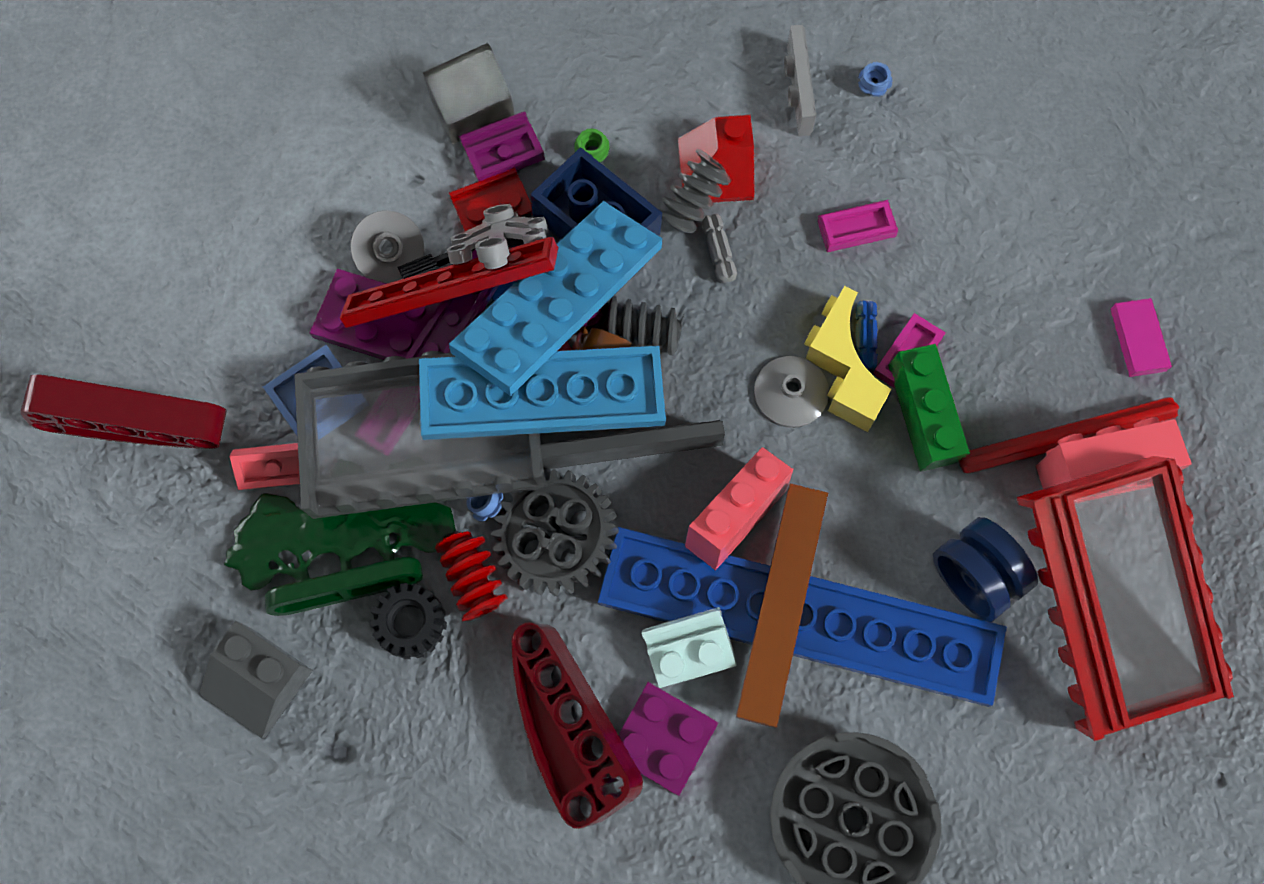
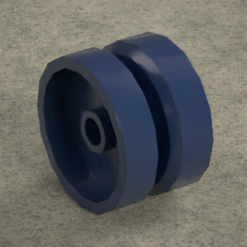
(985, 568)

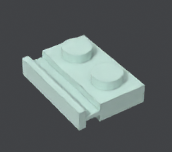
(689, 647)

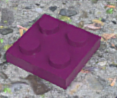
(666, 737)

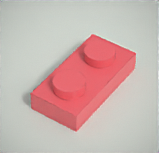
(266, 466)

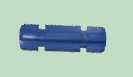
(867, 334)

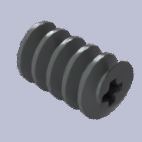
(695, 193)
(643, 325)

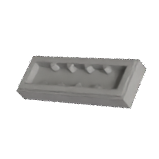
(801, 92)

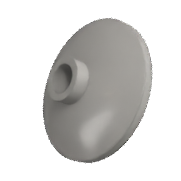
(380, 226)
(788, 407)

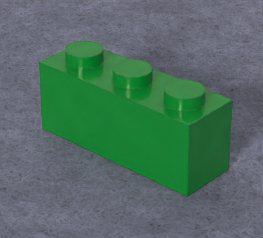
(928, 408)

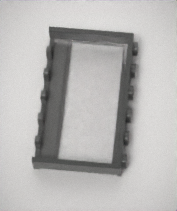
(367, 449)

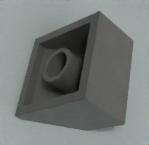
(252, 678)

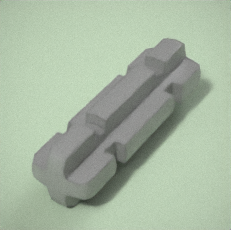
(719, 248)

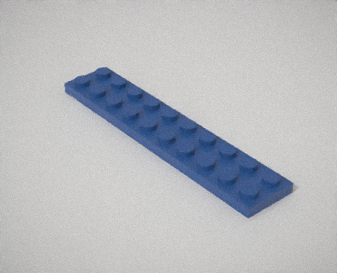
(837, 624)

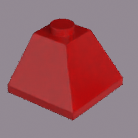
(729, 143)

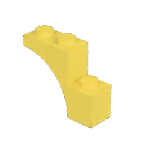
(855, 391)

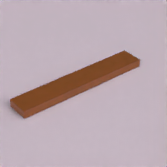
(782, 606)

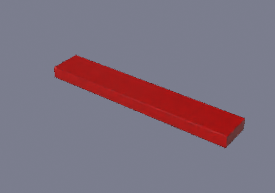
(448, 283)

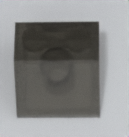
(468, 92)

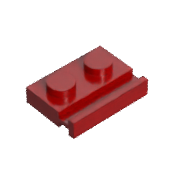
(496, 190)

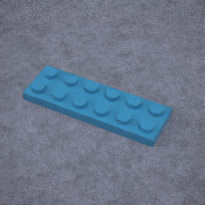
(549, 308)
(564, 395)

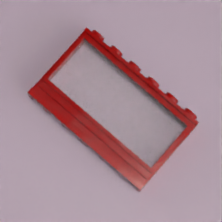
(1129, 595)

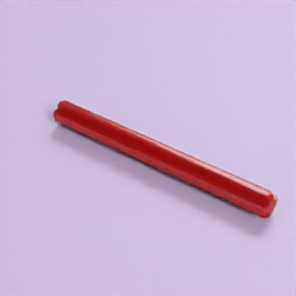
(1042, 441)

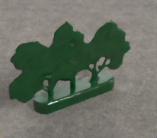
(280, 525)

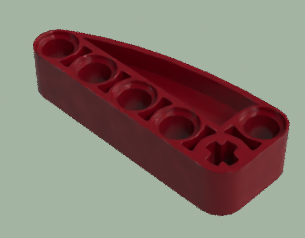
(120, 414)
(562, 744)

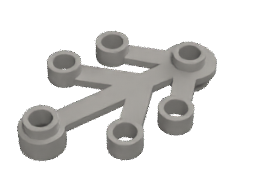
(491, 236)

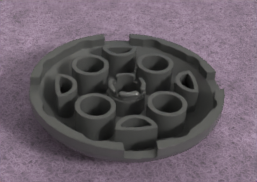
(879, 780)

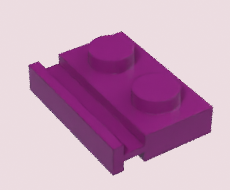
(502, 146)

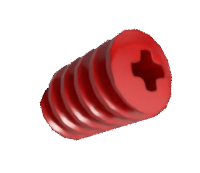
(470, 575)

